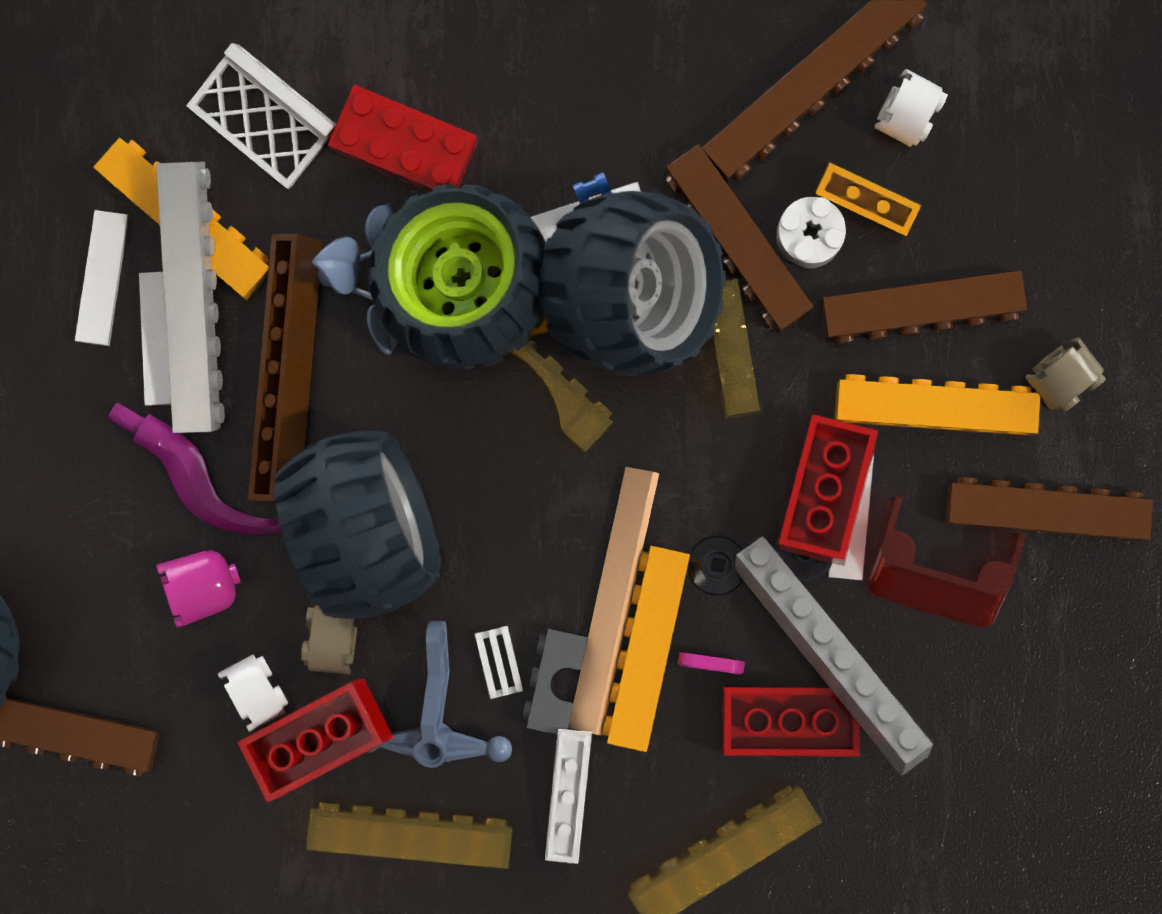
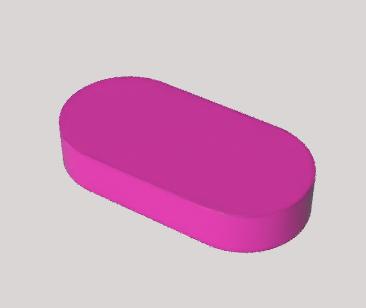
(711, 663)

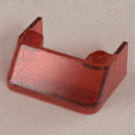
(935, 592)

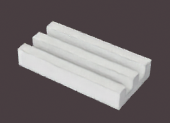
(499, 664)

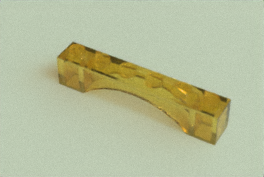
(579, 418)

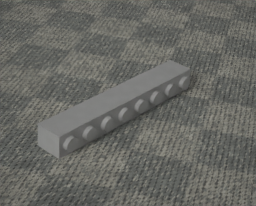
(189, 296)
(832, 656)

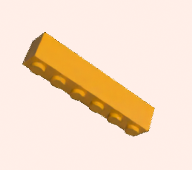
(137, 180)
(937, 406)
(647, 649)

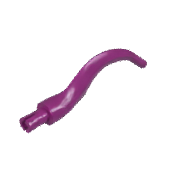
(188, 473)

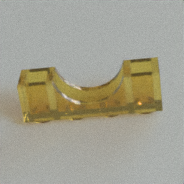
(734, 356)

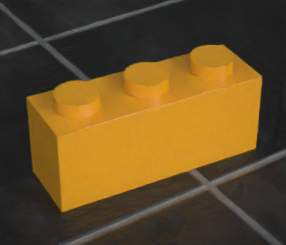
(867, 199)

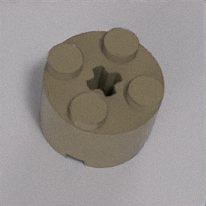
(1066, 375)
(330, 643)

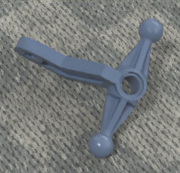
(447, 743)

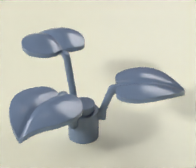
(340, 268)

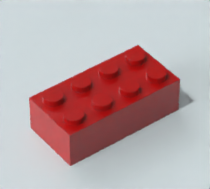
(401, 141)
(828, 490)
(787, 722)
(315, 740)

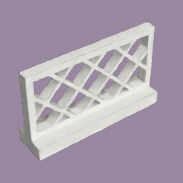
(280, 93)

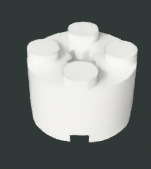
(910, 108)
(819, 215)
(252, 691)

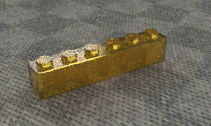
(409, 837)
(726, 855)

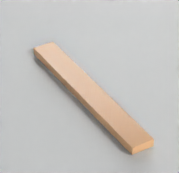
(613, 600)

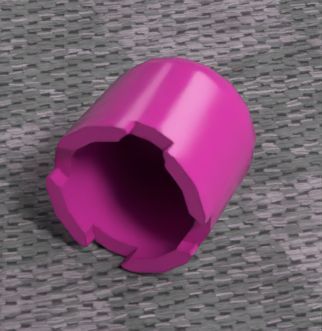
(198, 585)

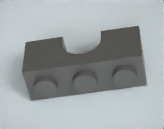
(558, 651)

